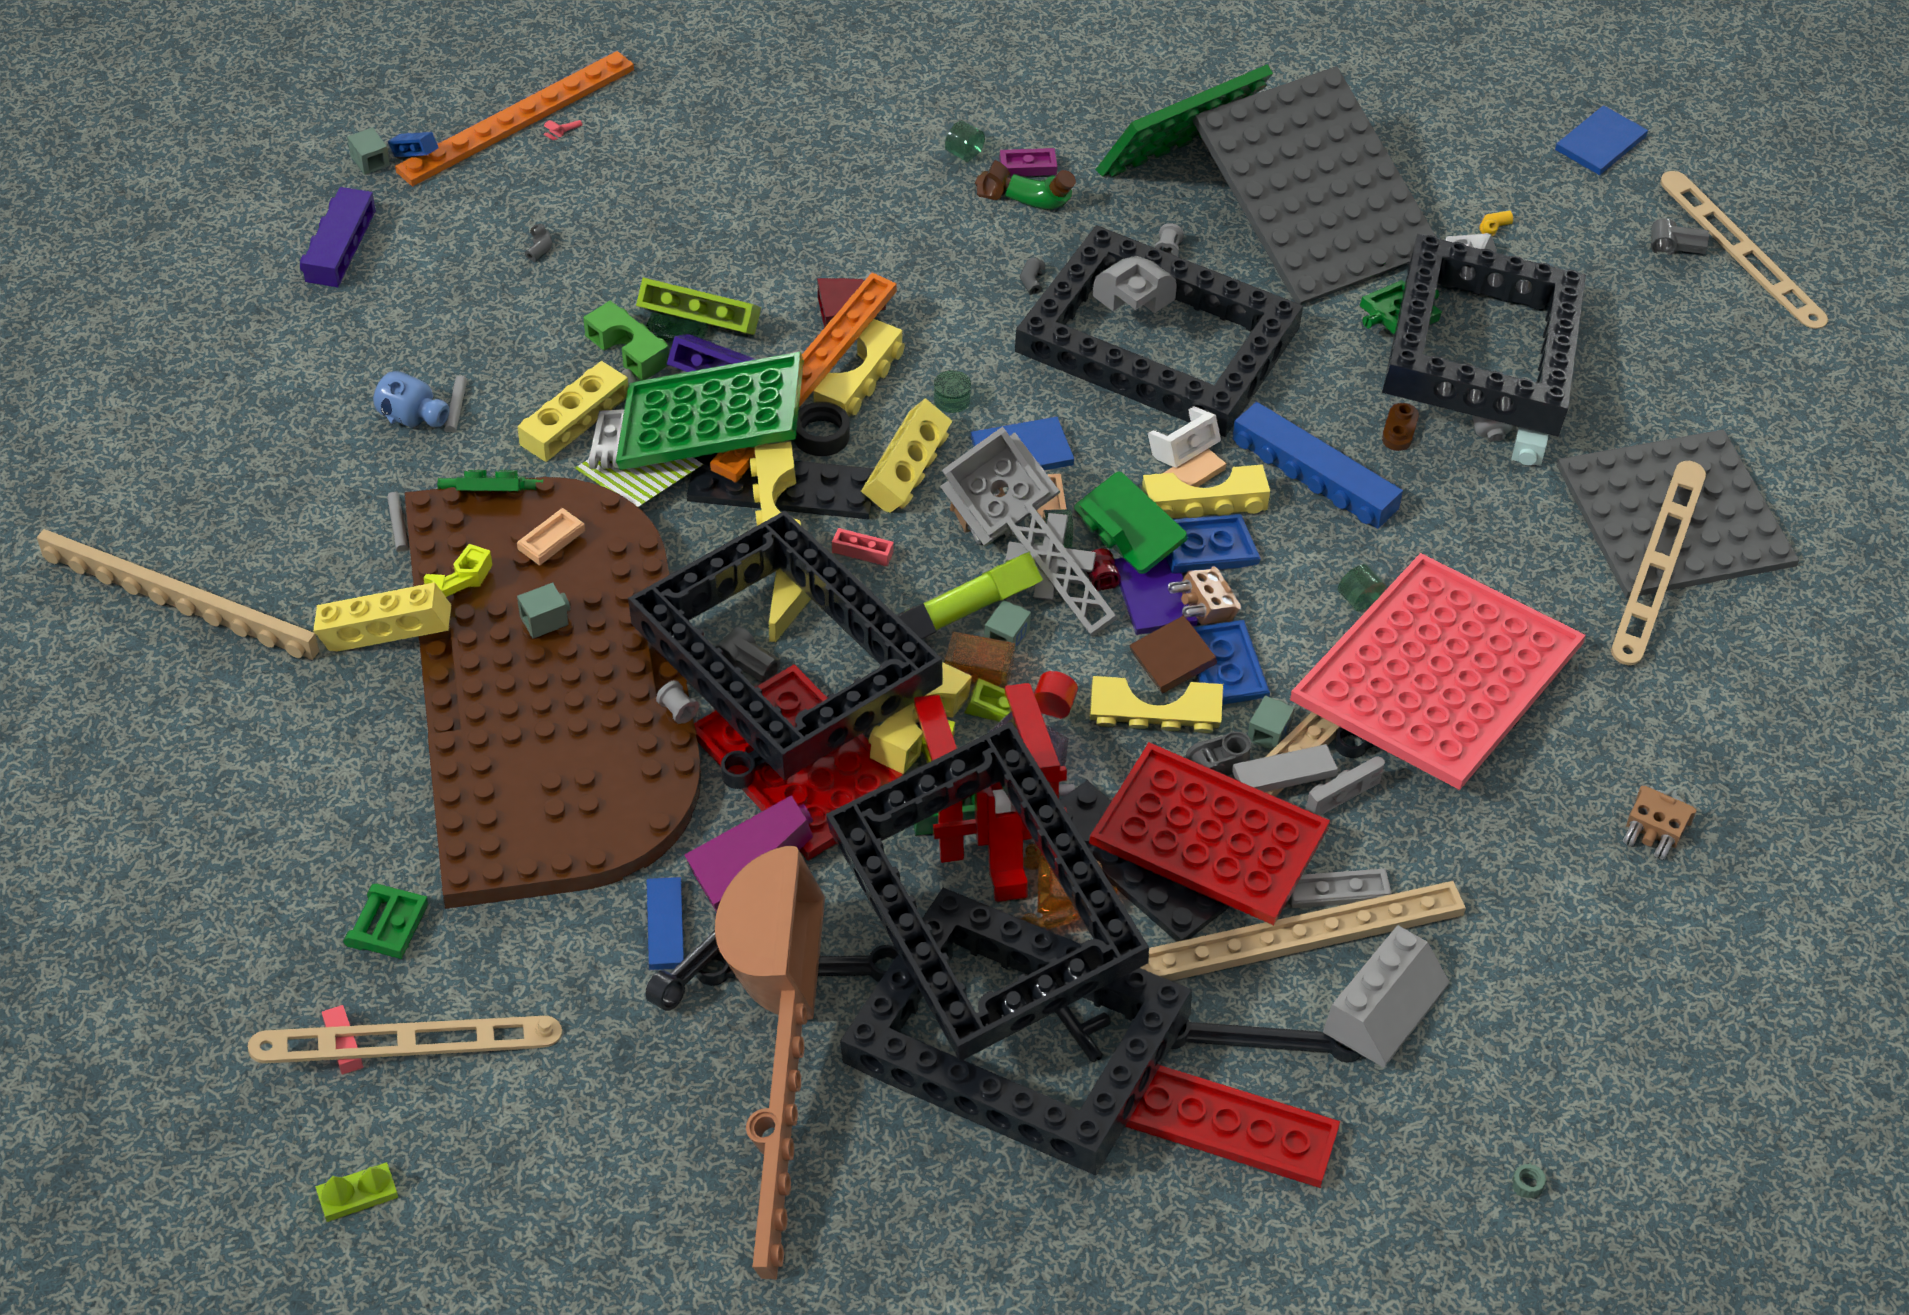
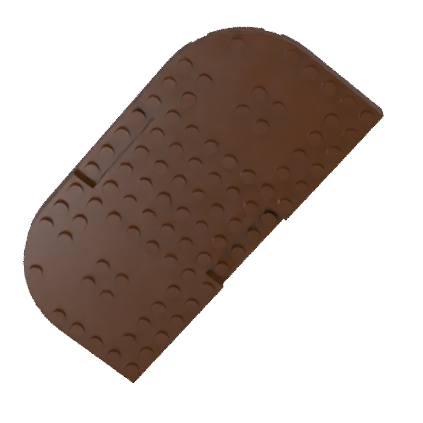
(552, 745)

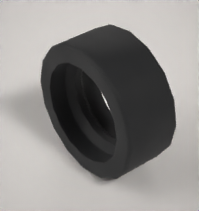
(822, 444)

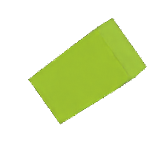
(987, 701)

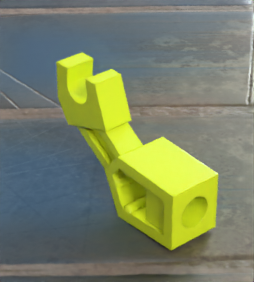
(469, 571)

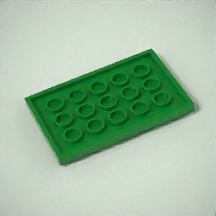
(1174, 124)
(711, 411)

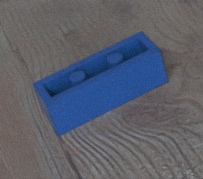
(413, 144)

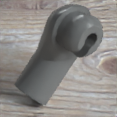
(541, 240)
(1029, 273)

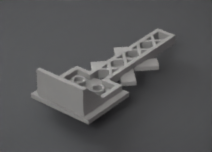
(1008, 463)

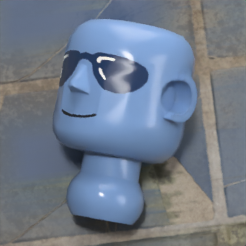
(408, 401)

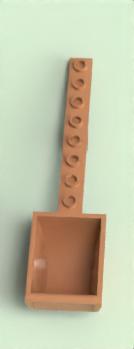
(772, 942)

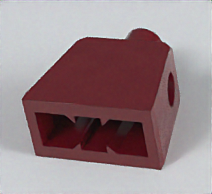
(833, 294)

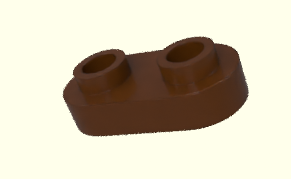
(1400, 426)

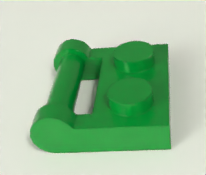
(395, 925)

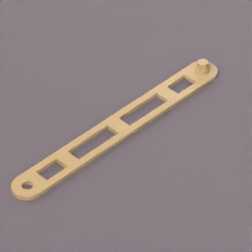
(1677, 184)
(1691, 477)
(537, 1031)

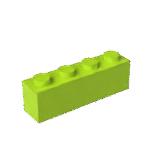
(698, 306)

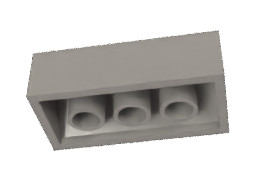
(1387, 997)

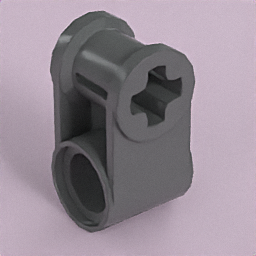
(1221, 752)

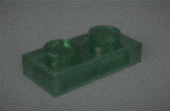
(669, 326)

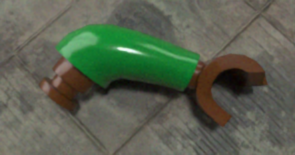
(1042, 194)

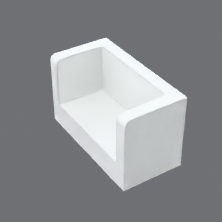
(1186, 441)

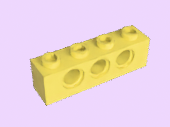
(572, 411)
(907, 457)
(382, 617)

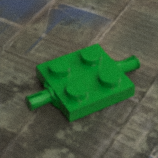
(1385, 305)
(479, 481)

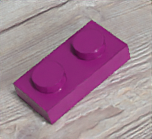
(1029, 161)

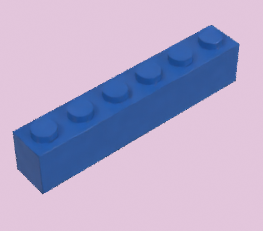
(1317, 465)

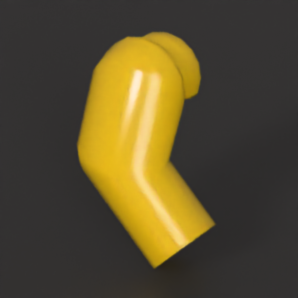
(1492, 222)

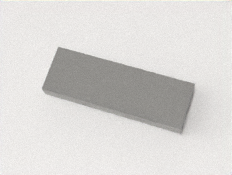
(1287, 769)
(1339, 888)

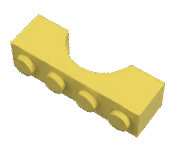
(878, 348)
(775, 474)
(1242, 492)
(1115, 702)
(899, 739)

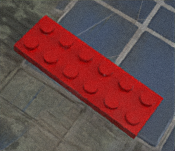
(1236, 1125)

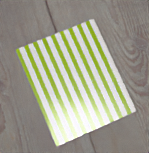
(640, 483)

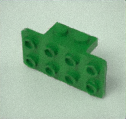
(1130, 522)

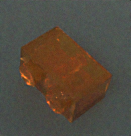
(981, 658)

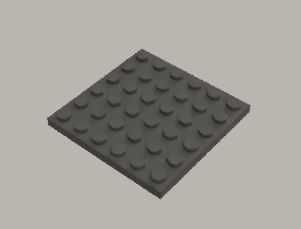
(1727, 534)

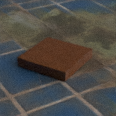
(1173, 654)

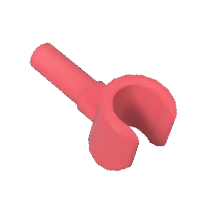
(559, 130)

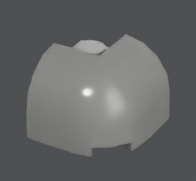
(1135, 283)

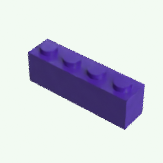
(338, 237)
(694, 354)

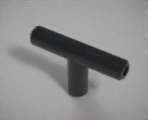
(1081, 1031)

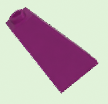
(727, 854)

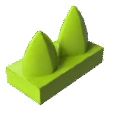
(356, 1191)

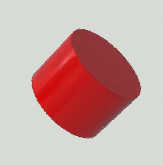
(1055, 694)

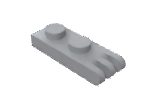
(606, 438)
(1345, 786)

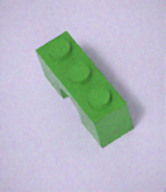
(642, 350)

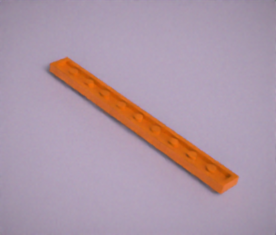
(515, 118)
(822, 356)

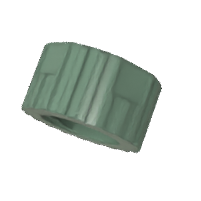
(1529, 1171)

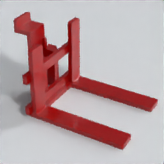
(999, 831)

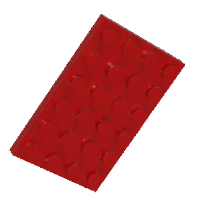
(820, 786)
(1210, 833)

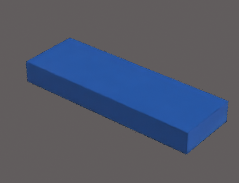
(665, 923)

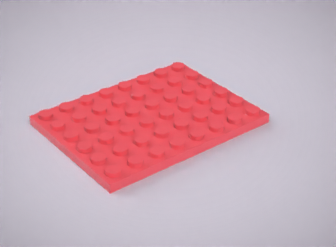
(1438, 670)

